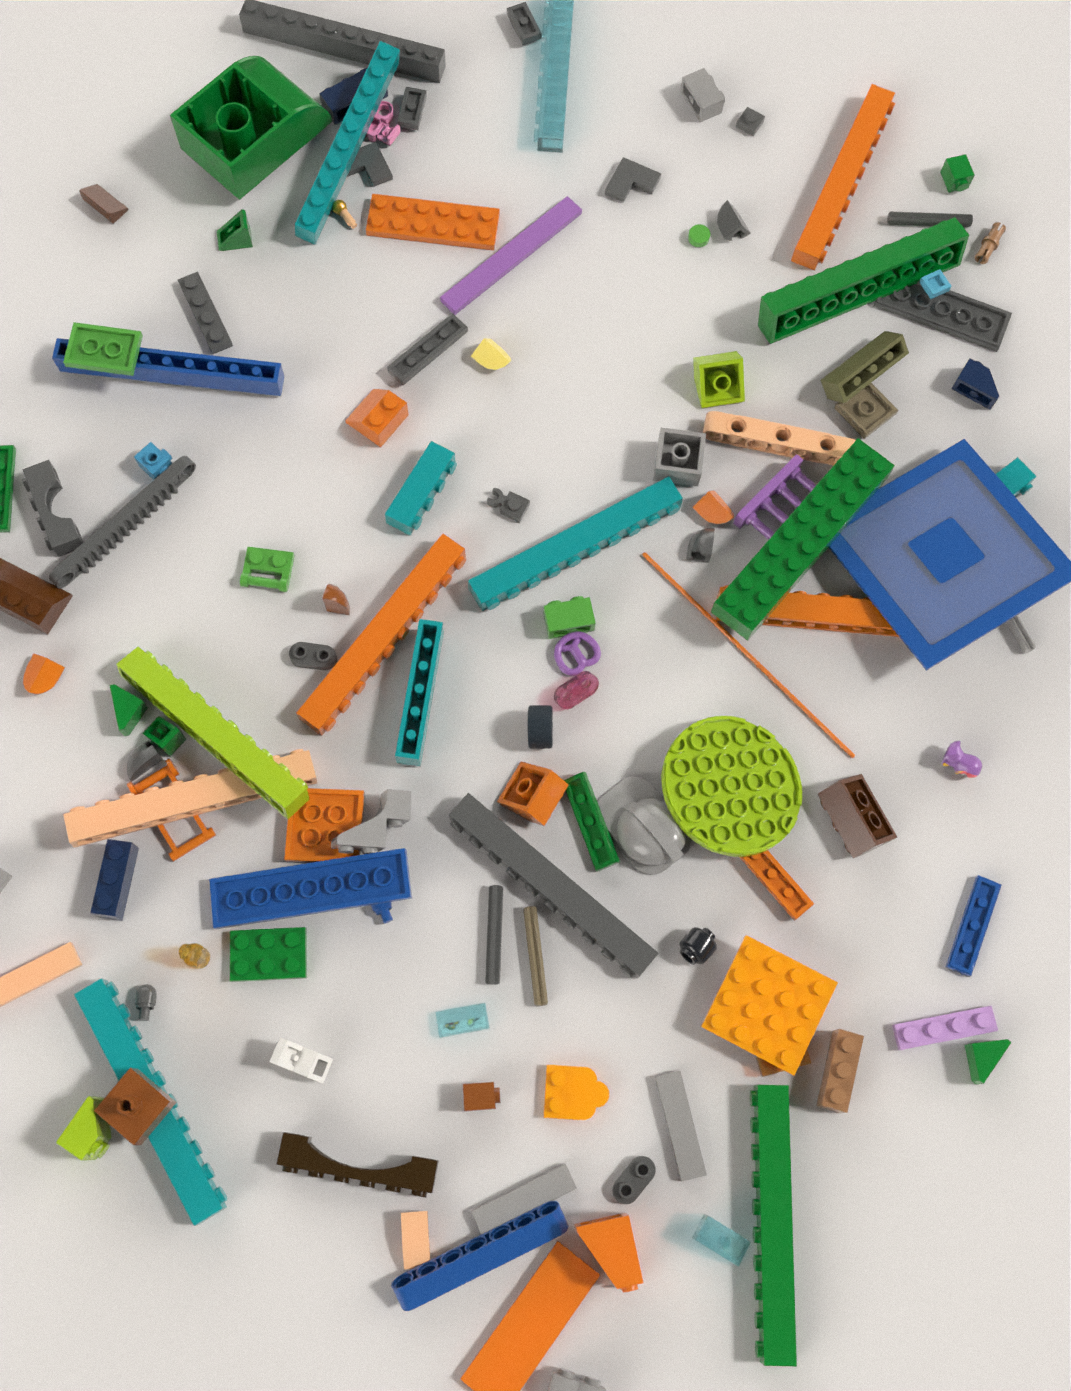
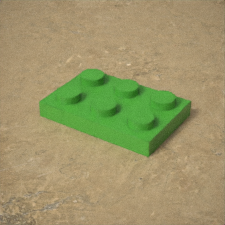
(103, 349)

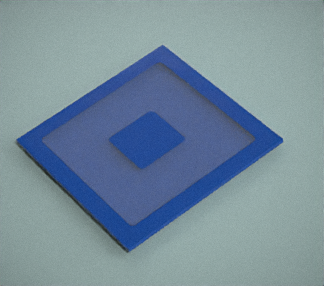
(949, 554)

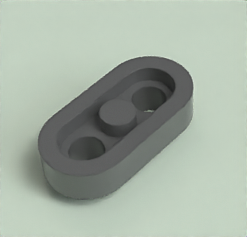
(311, 657)
(633, 1179)

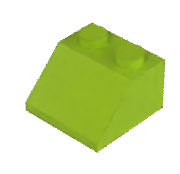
(719, 379)
(87, 1132)

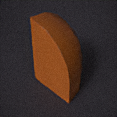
(335, 600)

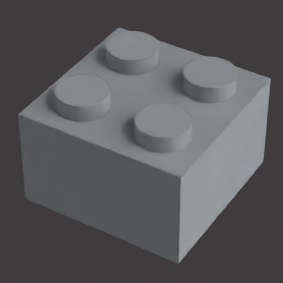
(679, 456)

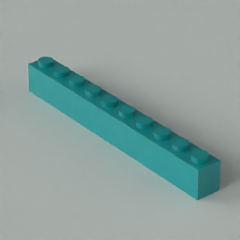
(347, 143)
(574, 544)
(171, 1137)

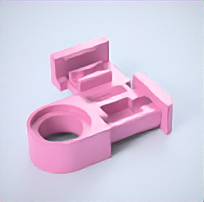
(380, 126)

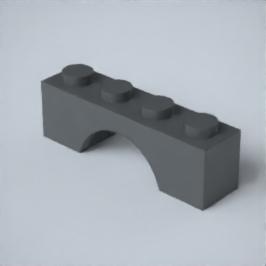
(44, 486)

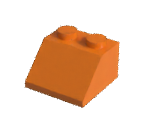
(378, 415)
(533, 793)

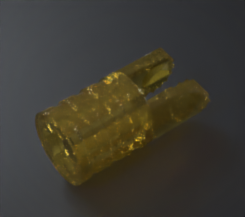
(200, 953)

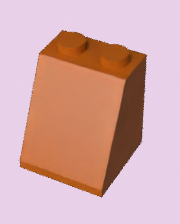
(614, 1248)

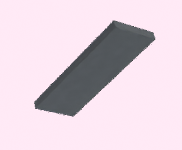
(950, 314)

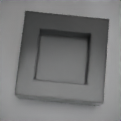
(750, 121)

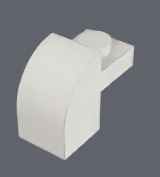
(301, 1060)

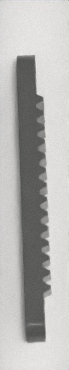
(122, 522)

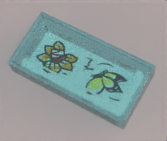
(462, 1020)

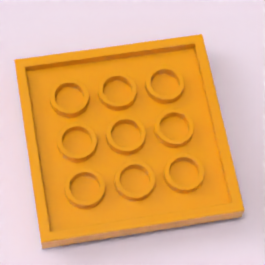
(769, 1005)

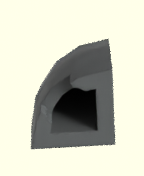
(731, 223)
(701, 546)
(142, 760)

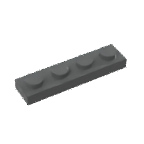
(205, 312)
(427, 349)

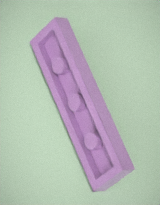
(945, 1028)

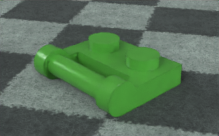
(267, 562)

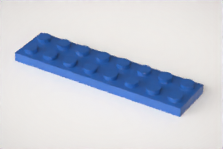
(310, 888)

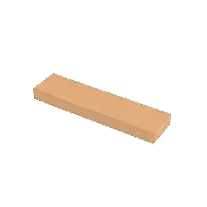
(38, 973)

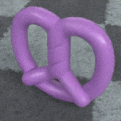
(576, 652)

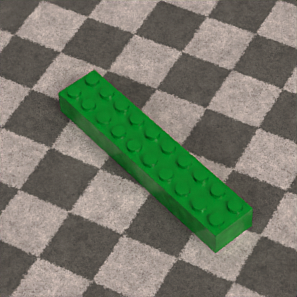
(861, 280)
(802, 539)

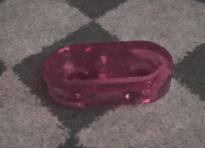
(575, 690)

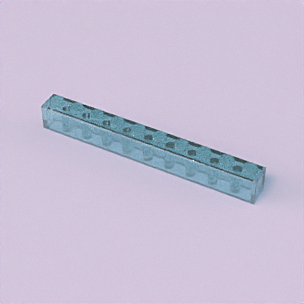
(555, 75)

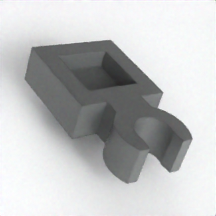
(511, 506)

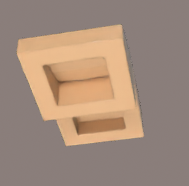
(415, 1238)

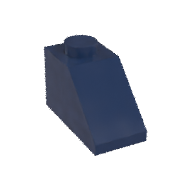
(977, 384)

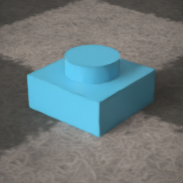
(935, 284)

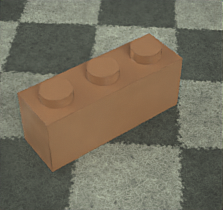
(840, 1071)

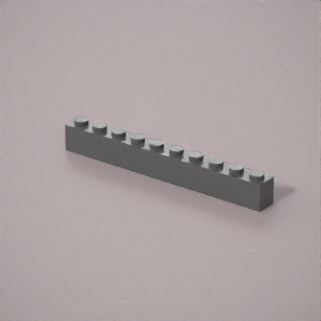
(338, 39)
(553, 886)

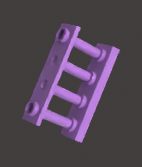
(763, 500)

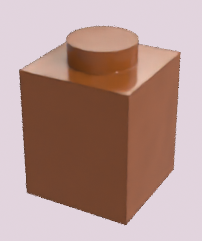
(480, 1096)

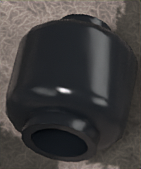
(698, 945)

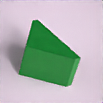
(235, 233)
(127, 709)
(164, 735)
(984, 1057)

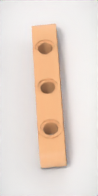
(763, 436)

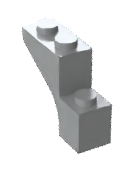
(371, 835)

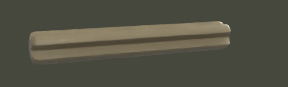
(535, 956)

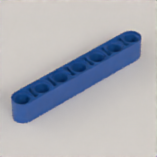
(479, 1255)

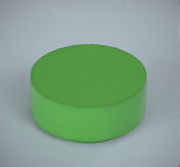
(699, 235)

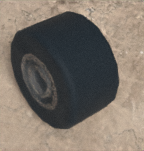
(540, 726)

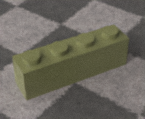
(864, 366)

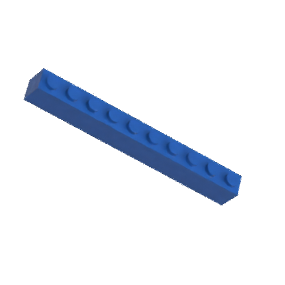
(193, 370)

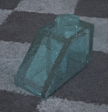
(721, 1239)

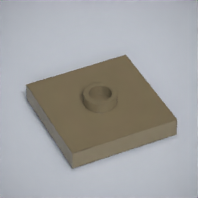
(867, 410)

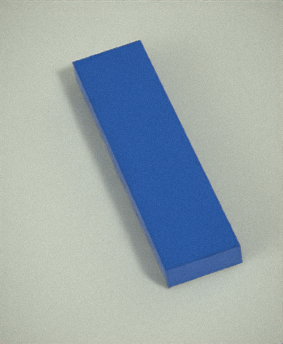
(973, 926)

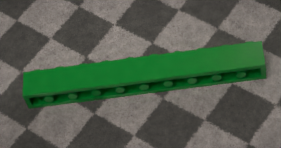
(774, 1226)

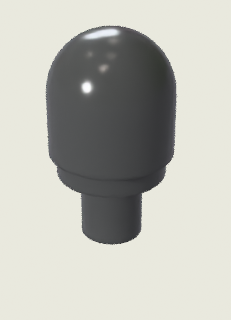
(145, 1001)

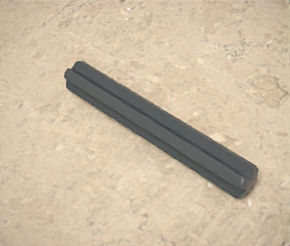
(926, 219)
(494, 935)

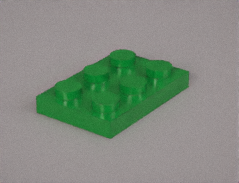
(268, 954)

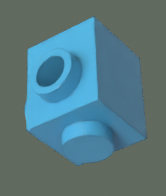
(153, 460)

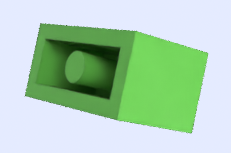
(569, 617)

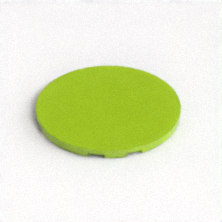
(731, 786)

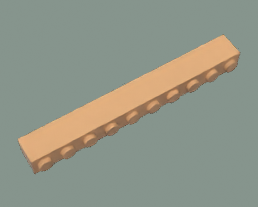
(172, 802)

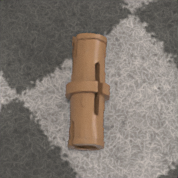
(990, 243)

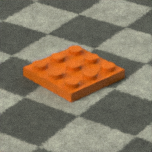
(321, 820)

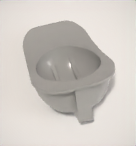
(643, 825)

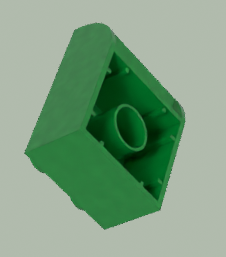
(247, 123)

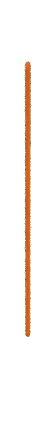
(754, 660)

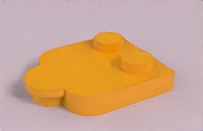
(573, 1092)

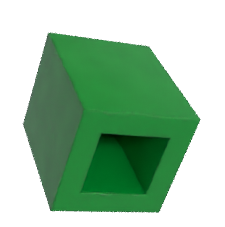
(957, 173)

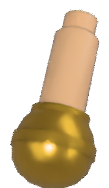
(340, 208)

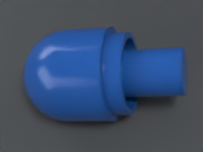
(384, 911)

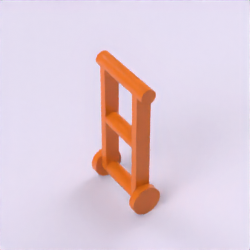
(171, 771)

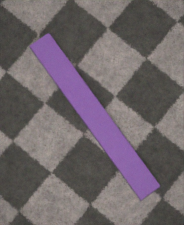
(510, 255)

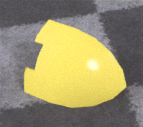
(491, 355)

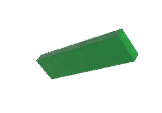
(7, 470)
(591, 822)

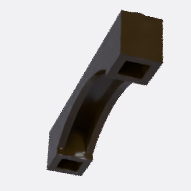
(299, 1153)

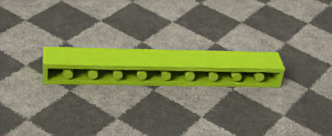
(213, 732)

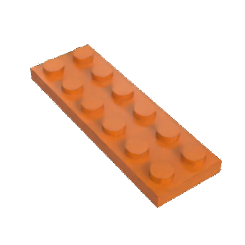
(433, 222)

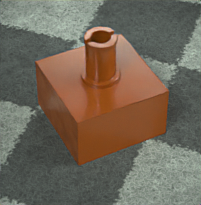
(135, 1106)

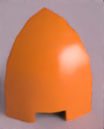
(713, 508)
(41, 674)

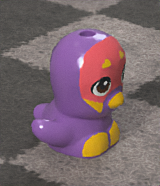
(961, 762)

